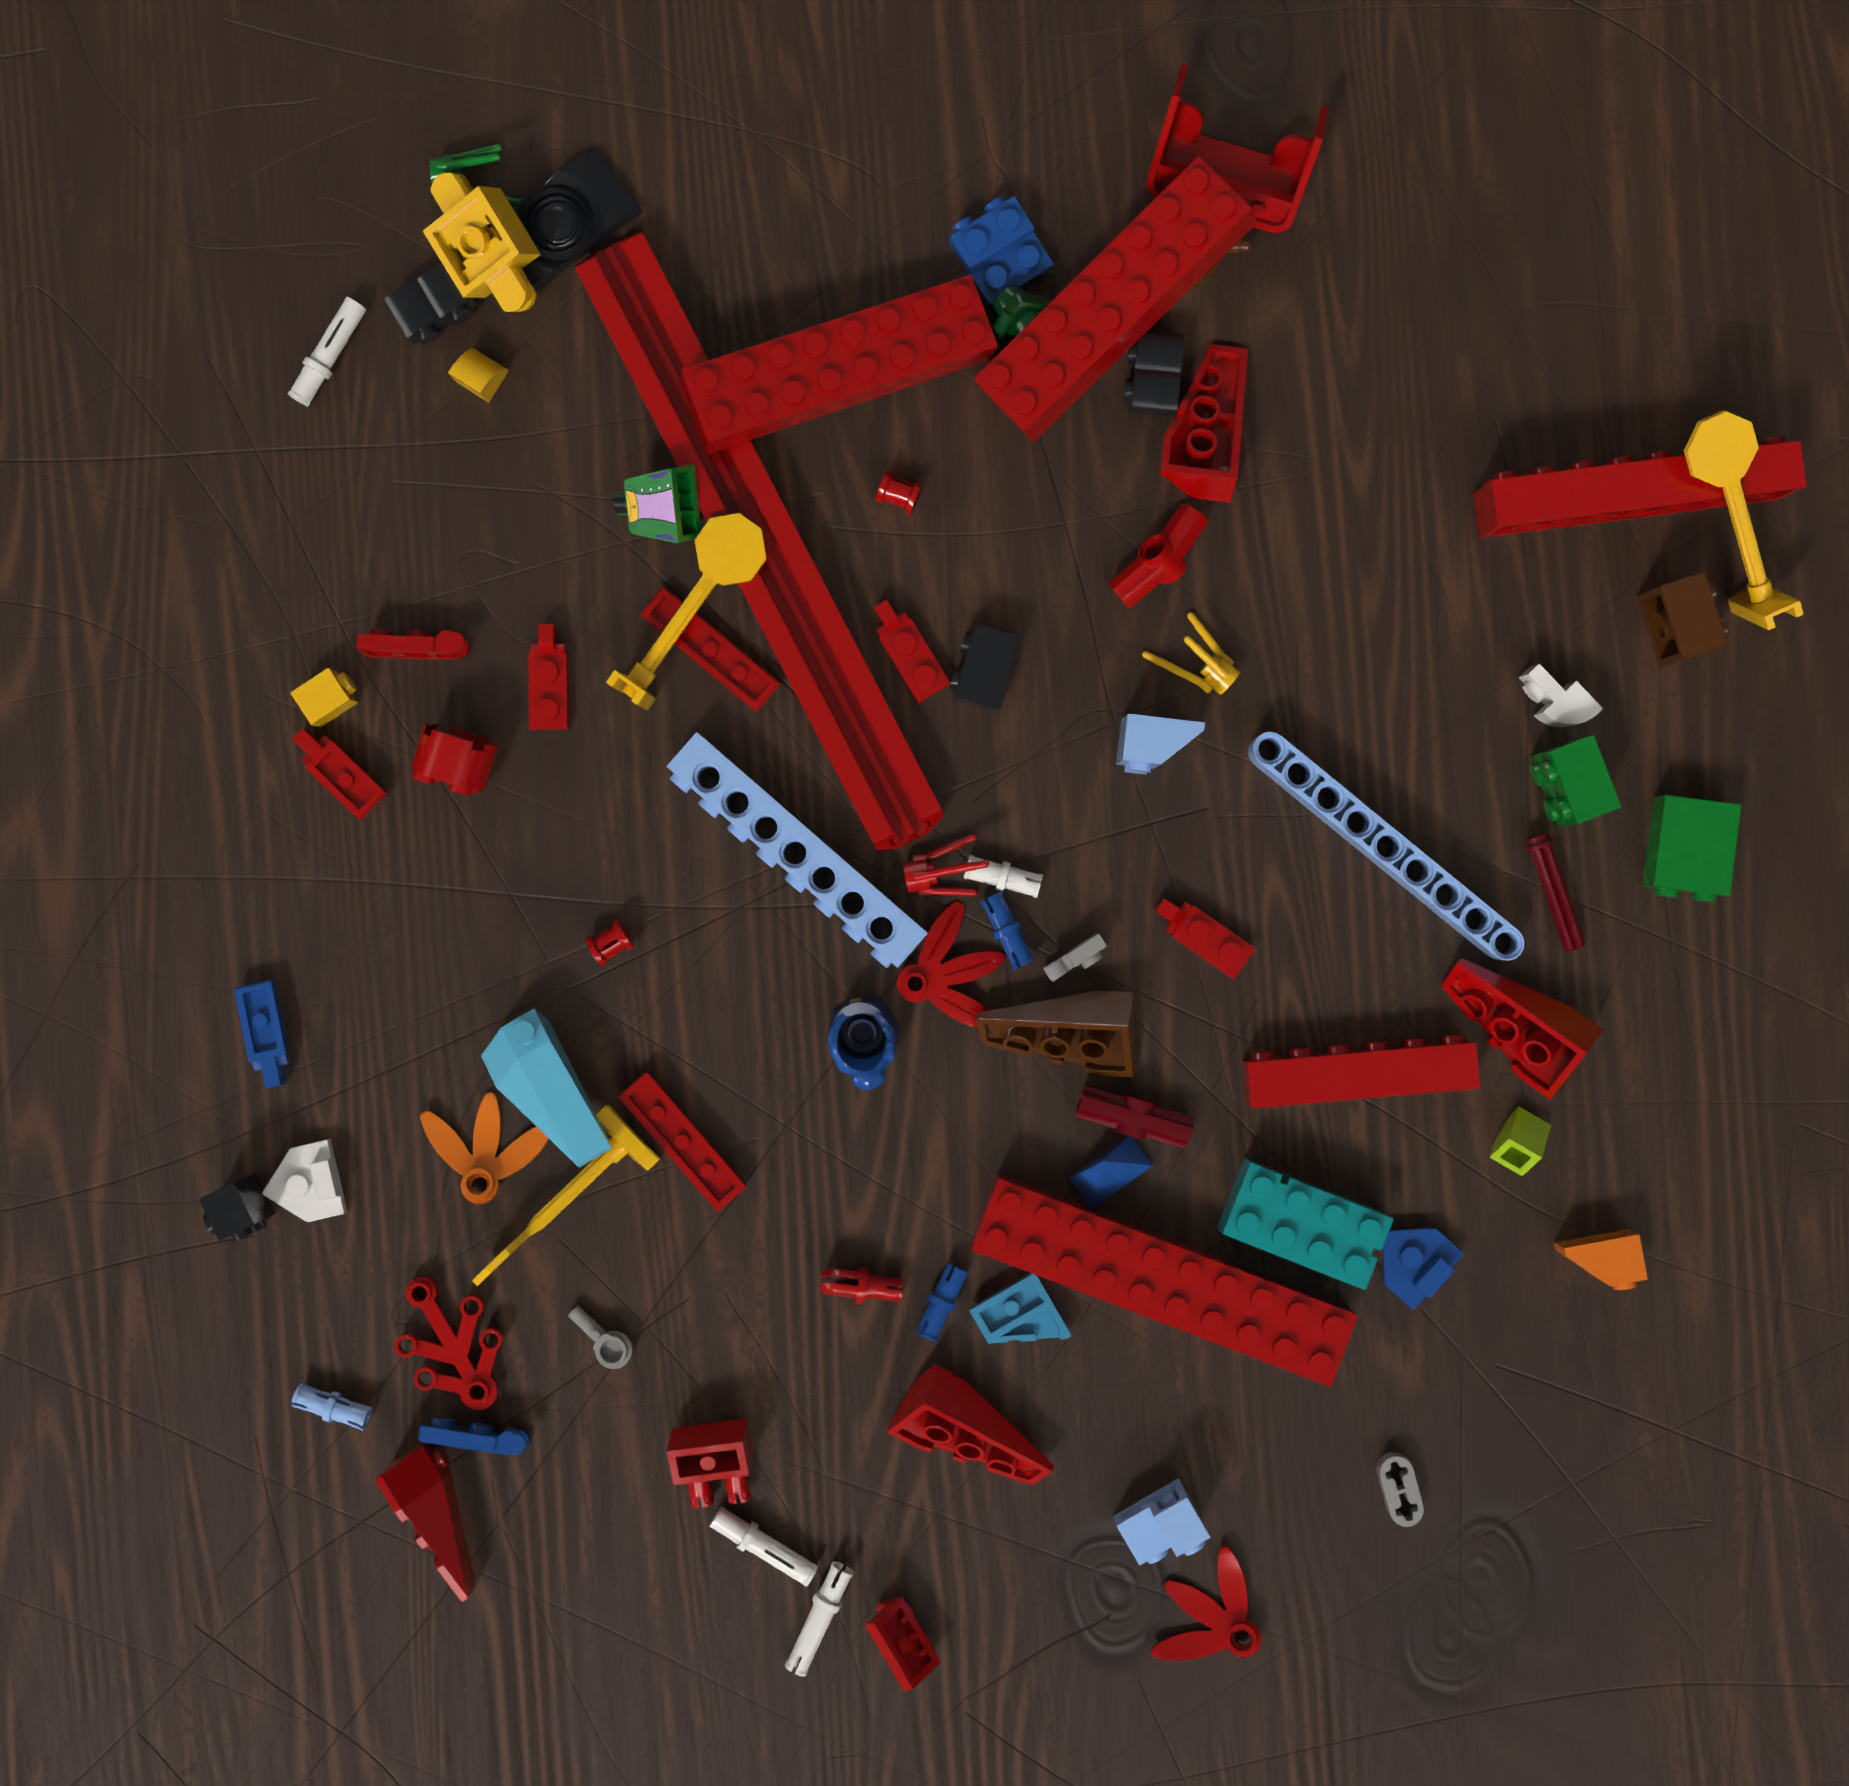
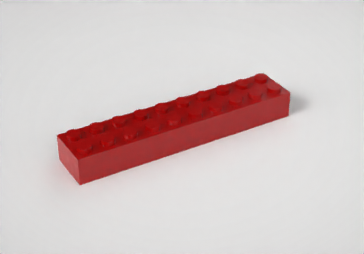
(1164, 1280)

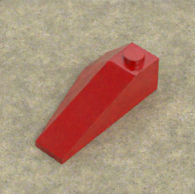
(1205, 435)
(1531, 1029)
(423, 1491)

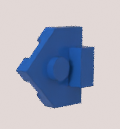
(1417, 1263)

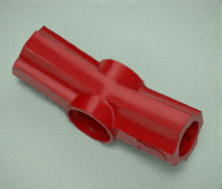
(1160, 556)

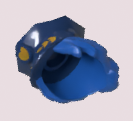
(863, 1040)

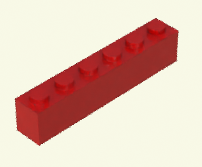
(1360, 1073)

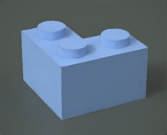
(1162, 1522)

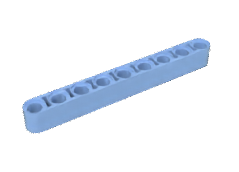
(1403, 850)

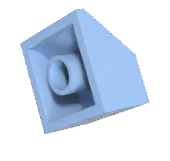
(1152, 740)

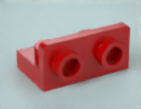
(902, 1642)

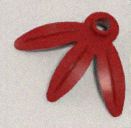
(956, 971)
(1203, 1608)

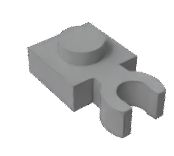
(1084, 953)

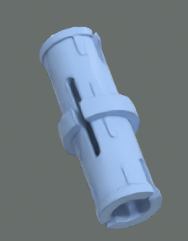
(332, 1406)

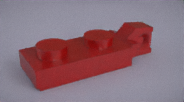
(910, 653)
(548, 682)
(340, 774)
(1206, 937)

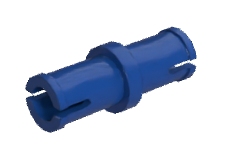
(1007, 930)
(941, 1302)

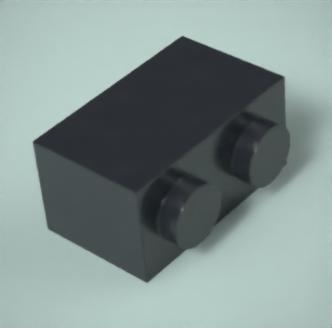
(985, 668)

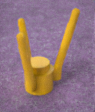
(1217, 671)

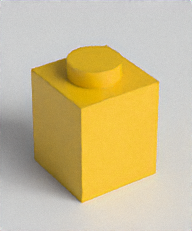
(325, 696)

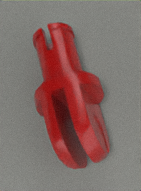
(864, 1285)

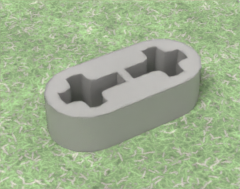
(1408, 1487)

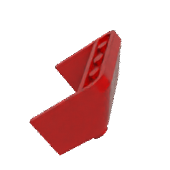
(1263, 181)

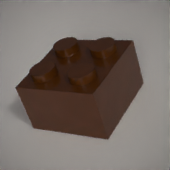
(1683, 619)

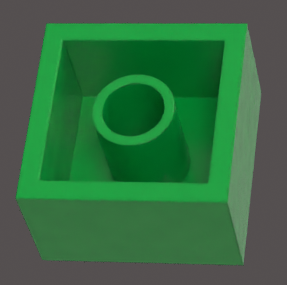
(1574, 782)

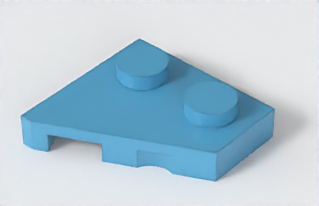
(1019, 1313)

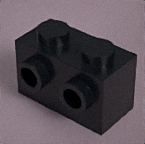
(237, 1209)

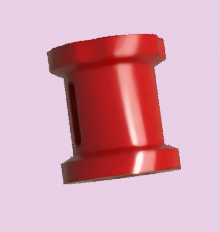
(899, 492)
(619, 941)

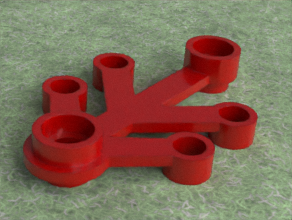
(454, 1348)

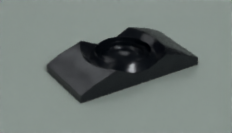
(573, 215)

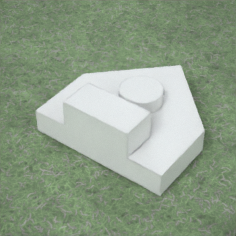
(308, 1182)

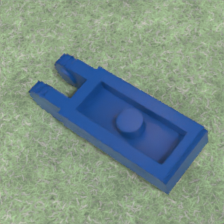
(477, 1437)

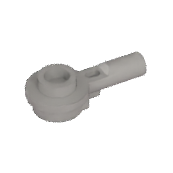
(611, 1348)

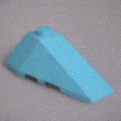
(540, 1081)

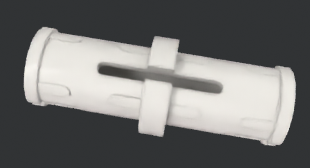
(1006, 877)

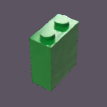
(1691, 847)

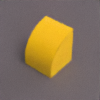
(478, 373)

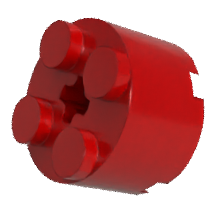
(454, 758)

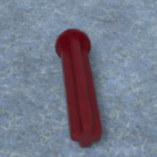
(1555, 891)

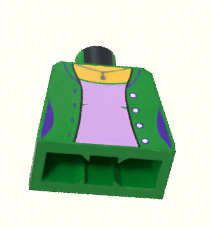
(662, 504)

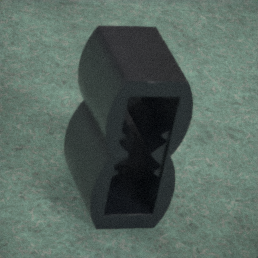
(429, 305)
(1155, 374)

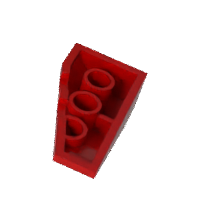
(957, 1419)

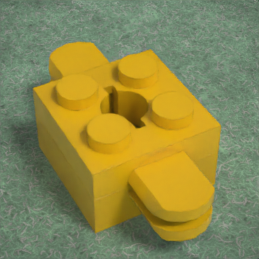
(468, 252)

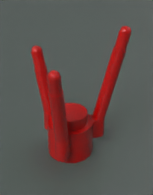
(921, 875)

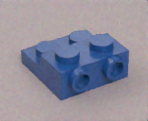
(999, 249)

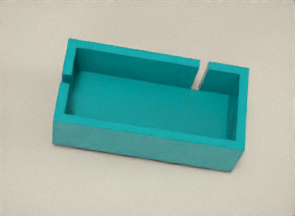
(1304, 1223)

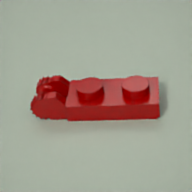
(415, 645)

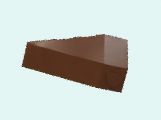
(1081, 1029)

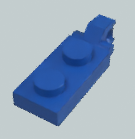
(263, 1030)

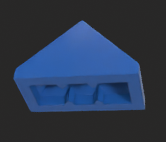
(1110, 1171)

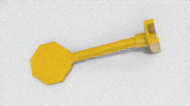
(1721, 455)
(728, 553)
(624, 1142)

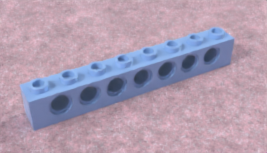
(700, 755)

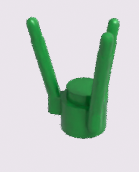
(458, 162)

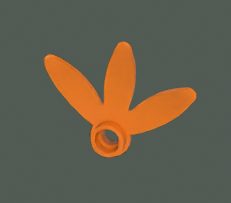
(486, 1139)

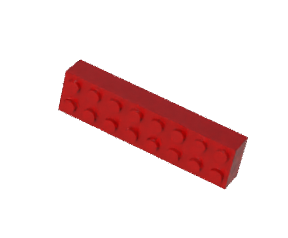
(1116, 299)
(838, 364)
(1626, 490)

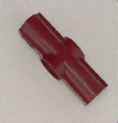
(1134, 1116)

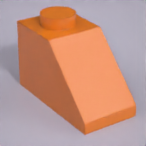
(1609, 1257)

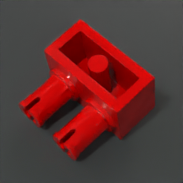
(708, 1454)

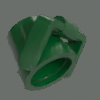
(1013, 312)

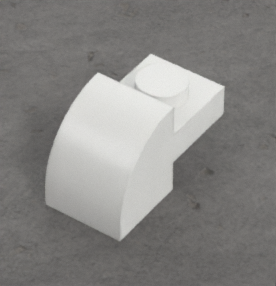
(1561, 705)

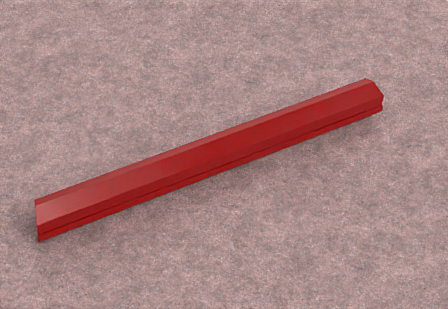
(787, 589)

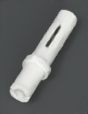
(320, 362)
(749, 1537)
(825, 1604)

